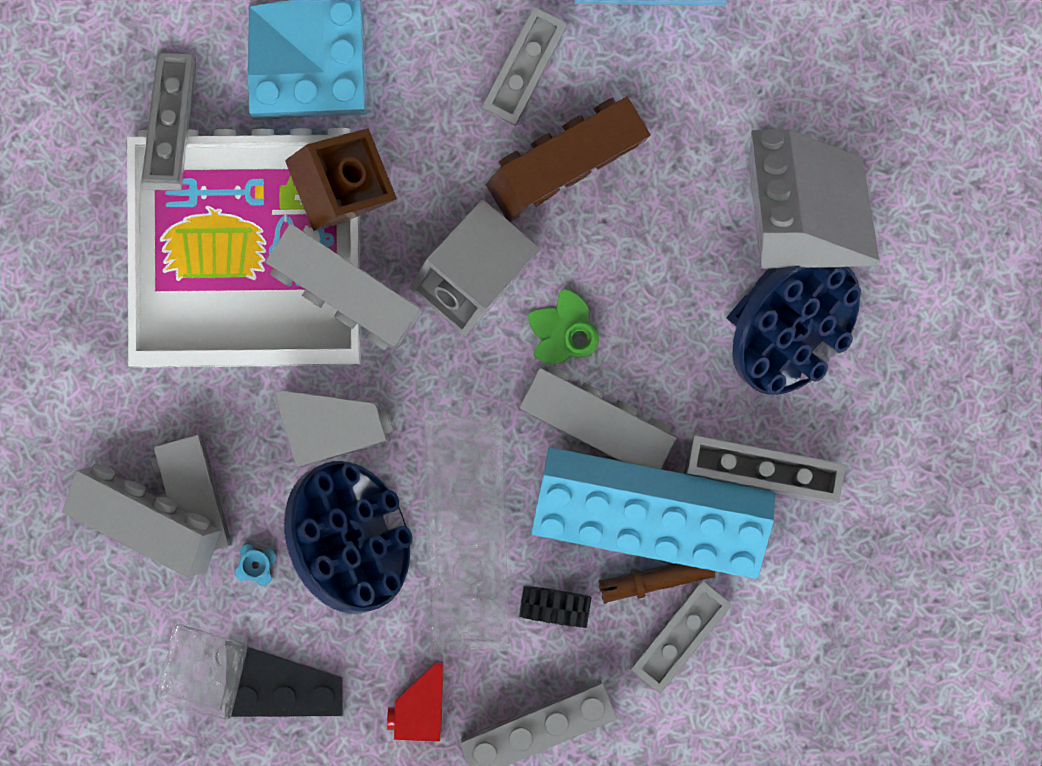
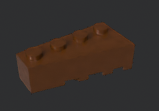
(566, 157)

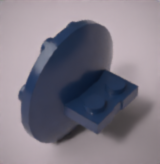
(787, 319)
(341, 537)

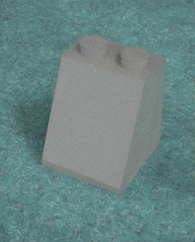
(474, 267)
(330, 426)

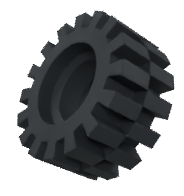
(555, 606)

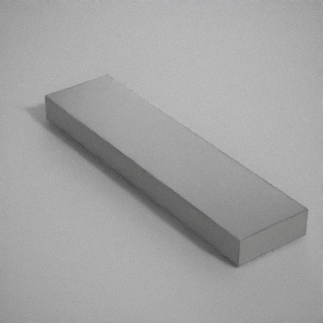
(169, 121)

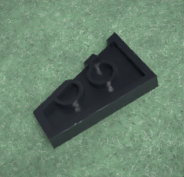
(285, 688)

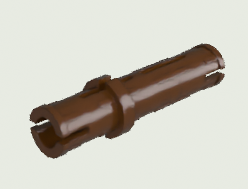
(650, 580)

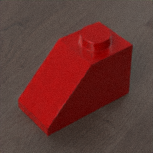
(419, 708)

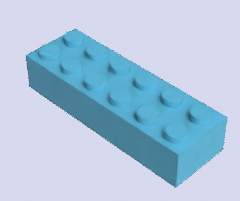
(654, 513)

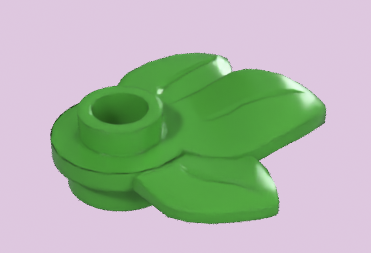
(559, 325)

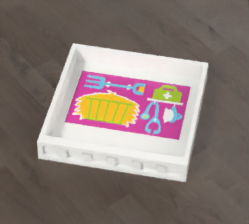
(201, 256)

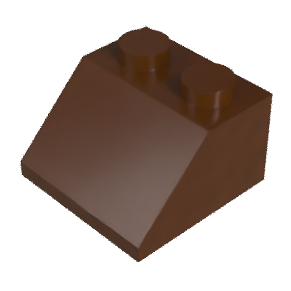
(340, 178)

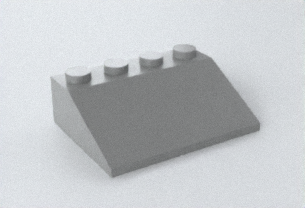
(809, 203)

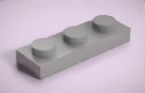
(524, 66)
(681, 636)

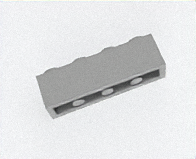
(344, 287)
(595, 421)
(766, 470)
(142, 520)
(540, 728)

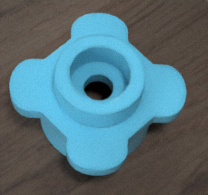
(265, 560)

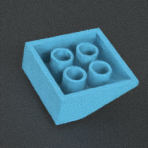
(306, 59)

